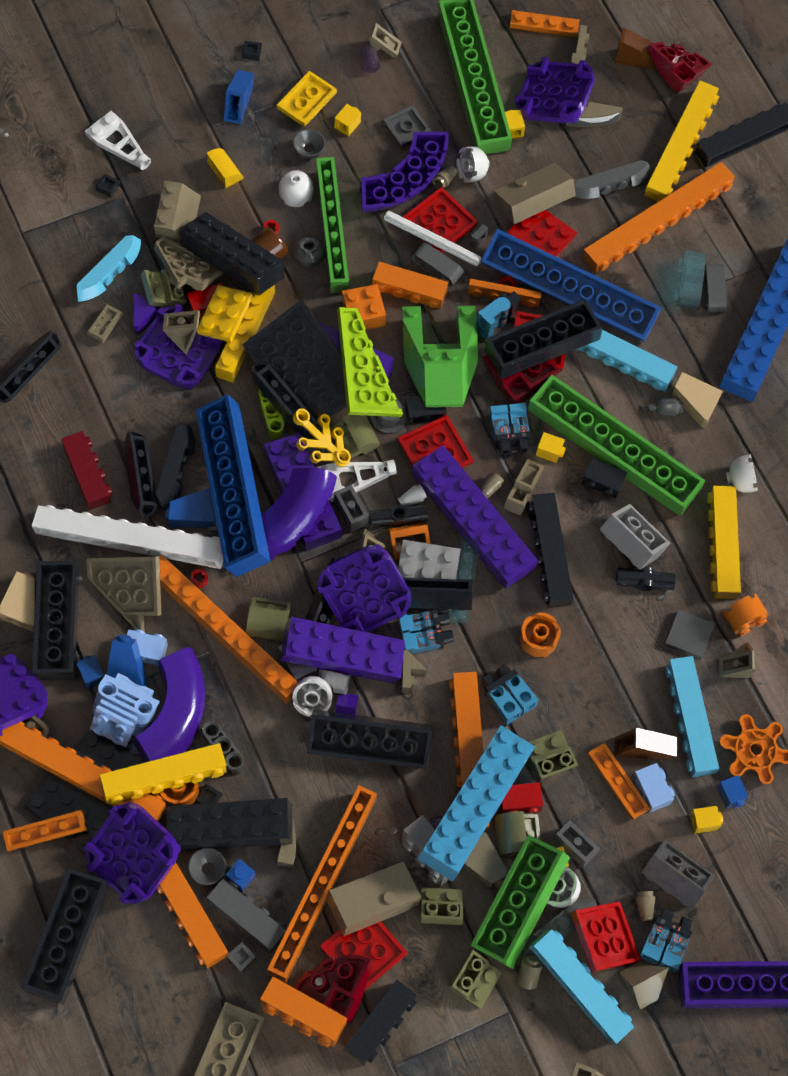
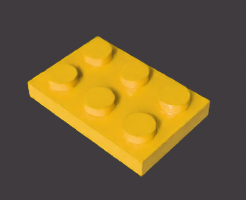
(306, 98)
(224, 313)

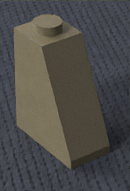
(486, 863)

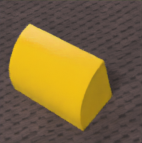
(223, 167)

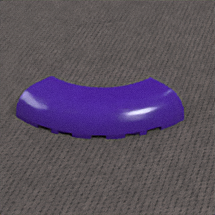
(409, 176)
(297, 508)
(182, 710)

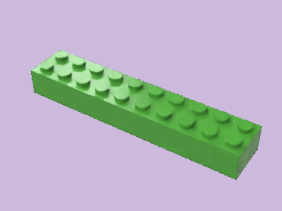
(474, 76)
(616, 445)

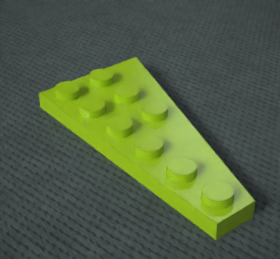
(363, 373)

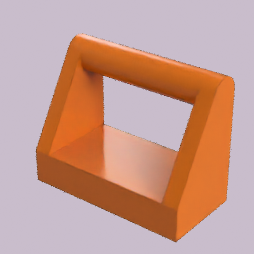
(406, 531)

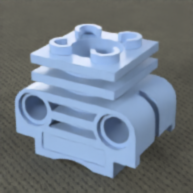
(122, 709)

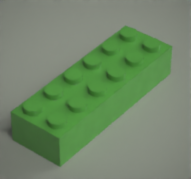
(520, 901)

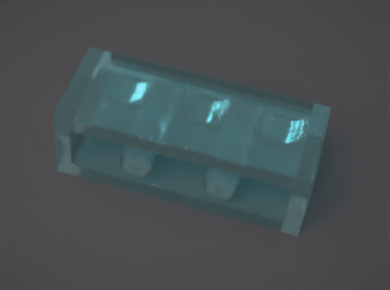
(690, 279)

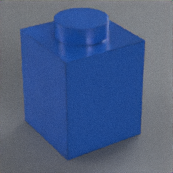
(90, 671)
(732, 792)
(241, 875)

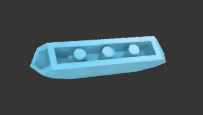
(113, 263)

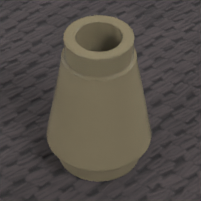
(444, 177)
(491, 484)
(645, 904)

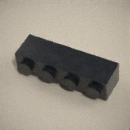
(380, 1022)

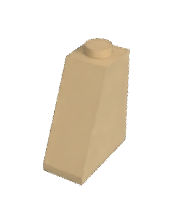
(697, 397)
(19, 601)

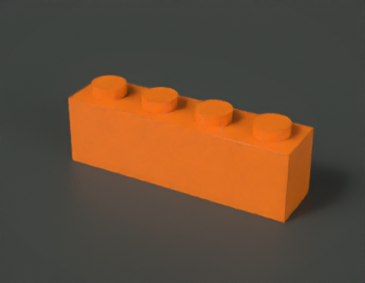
(410, 285)

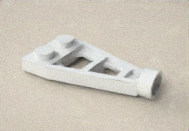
(107, 126)
(355, 467)

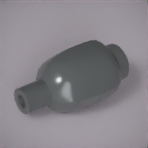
(667, 407)

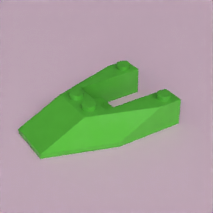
(441, 370)

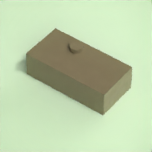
(534, 193)
(373, 898)

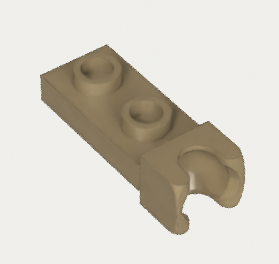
(580, 49)

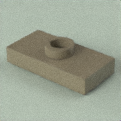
(104, 323)

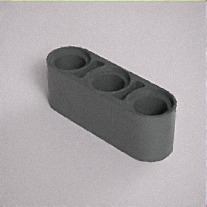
(437, 264)
(715, 288)
(221, 737)

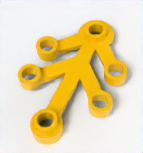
(323, 439)

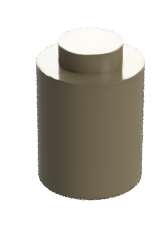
(529, 972)

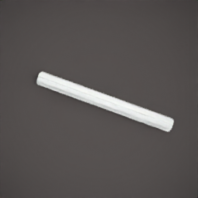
(433, 238)

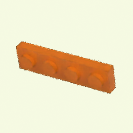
(544, 23)
(493, 291)
(618, 781)
(44, 830)

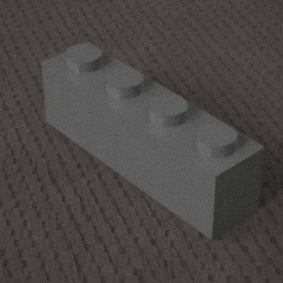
(246, 915)

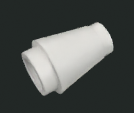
(413, 496)

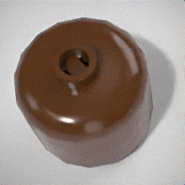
(271, 242)

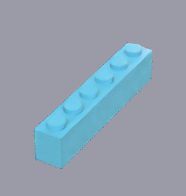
(631, 360)
(692, 717)
(581, 986)

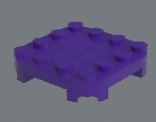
(555, 91)
(167, 361)
(365, 589)
(20, 693)
(132, 852)

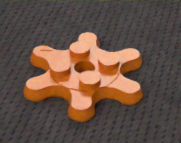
(764, 739)

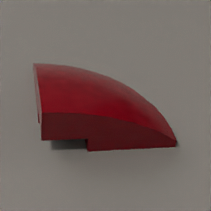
(677, 65)
(523, 384)
(338, 983)

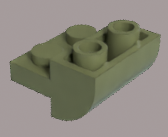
(161, 289)
(357, 435)
(267, 618)
(551, 755)
(513, 830)
(441, 906)
(474, 979)

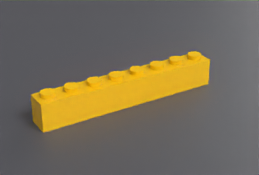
(681, 142)

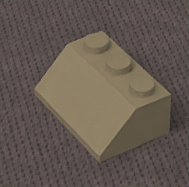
(176, 209)

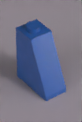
(238, 96)
(192, 511)
(126, 660)

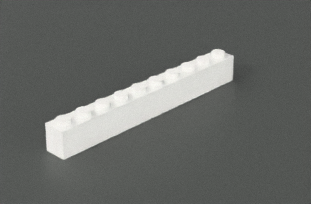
(128, 536)

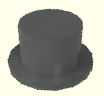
(390, 425)

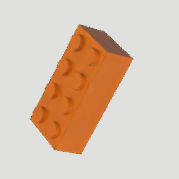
(303, 1012)

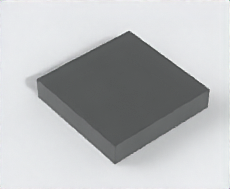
(403, 124)
(689, 634)

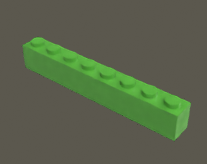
(332, 225)

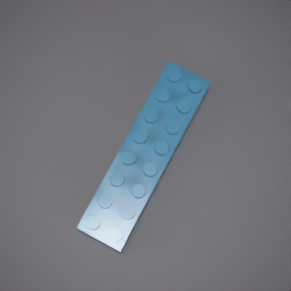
(476, 803)

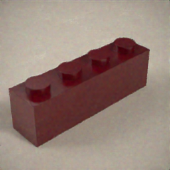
(86, 470)

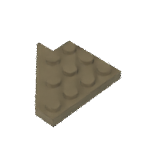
(185, 266)
(129, 585)

